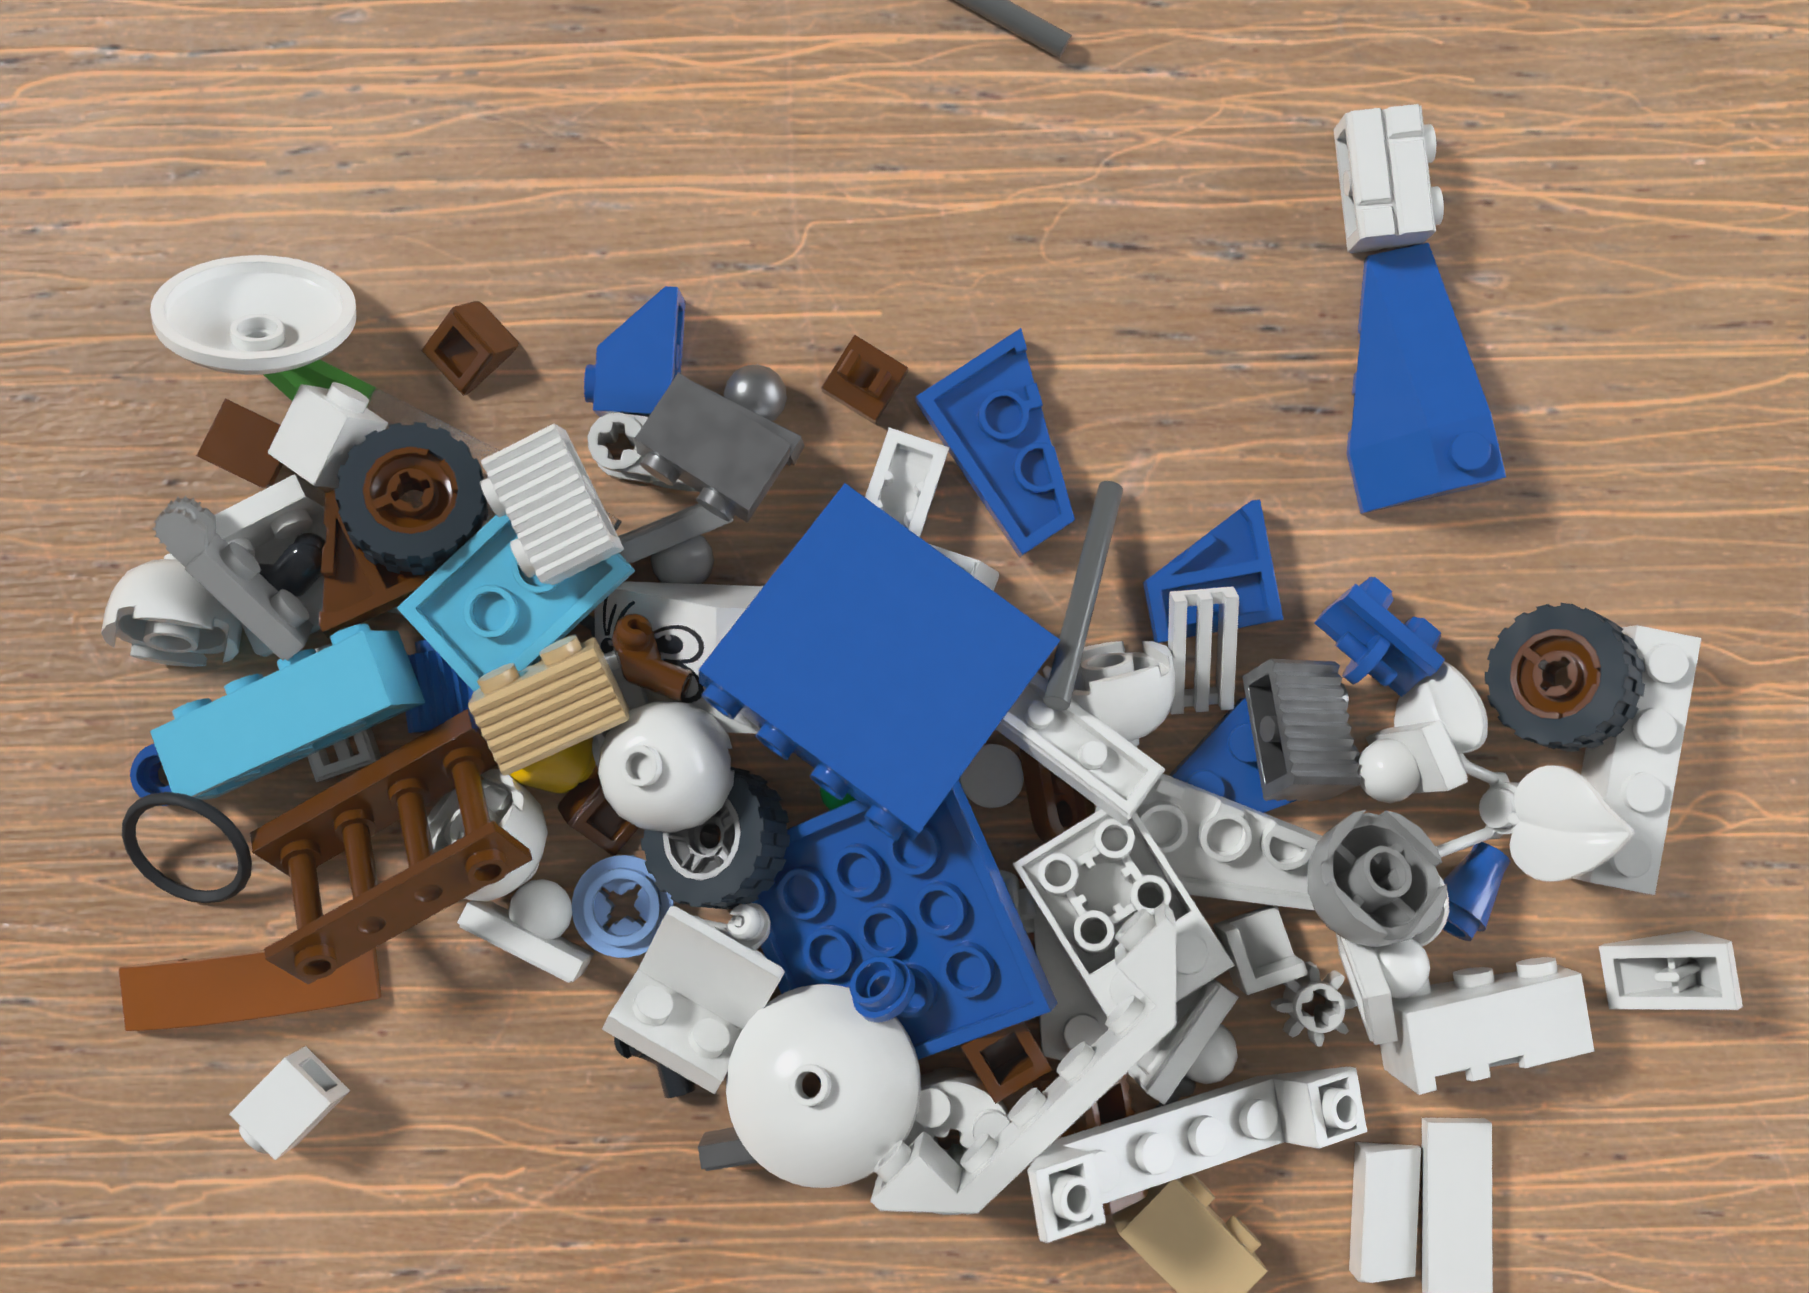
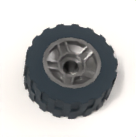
(737, 868)

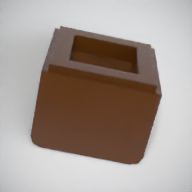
(469, 345)
(594, 817)

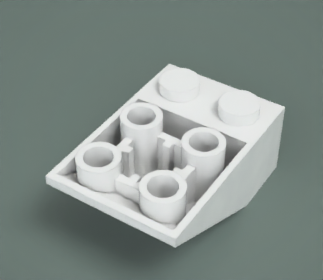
(1095, 882)

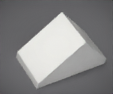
(1671, 973)

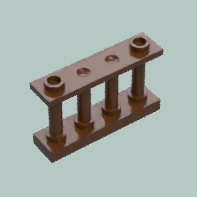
(363, 805)

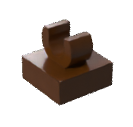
(864, 379)

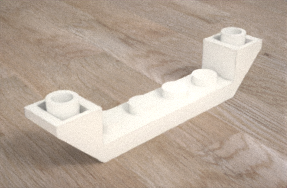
(1187, 1136)
(929, 1180)

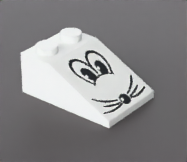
(686, 627)

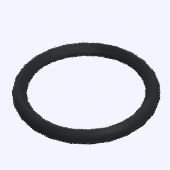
(207, 811)

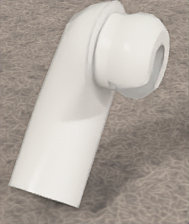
(747, 926)

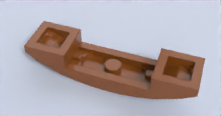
(235, 990)

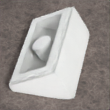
(1384, 1211)

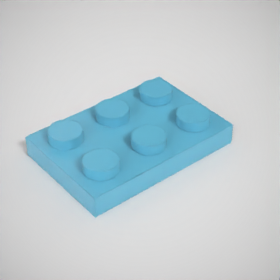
(490, 614)

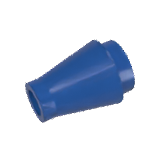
(1473, 890)

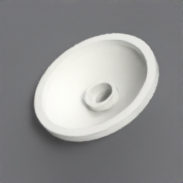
(253, 314)
(864, 1097)

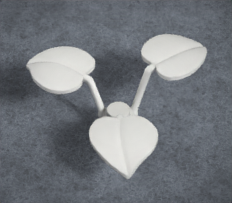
(1553, 812)

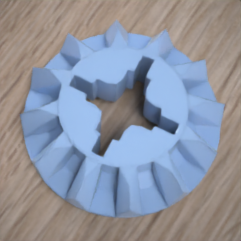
(593, 907)

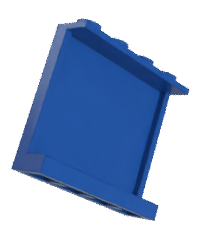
(875, 663)

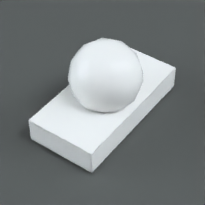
(1410, 762)
(531, 928)
(1379, 976)
(1194, 1047)

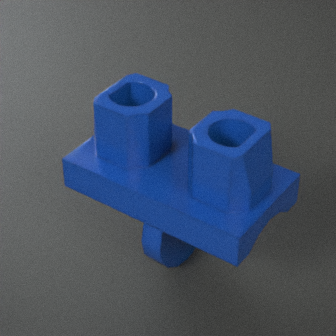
(1378, 641)

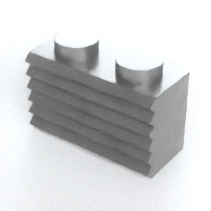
(1301, 730)

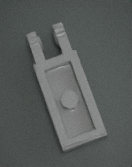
(233, 577)

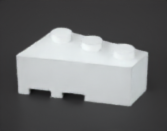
(1488, 1022)

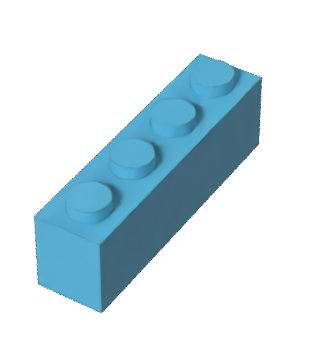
(288, 713)

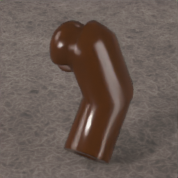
(641, 659)

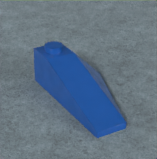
(1417, 397)

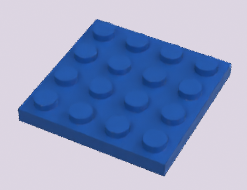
(918, 901)

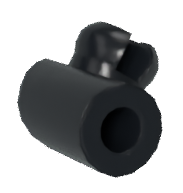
(297, 566)

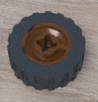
(404, 461)
(1598, 661)

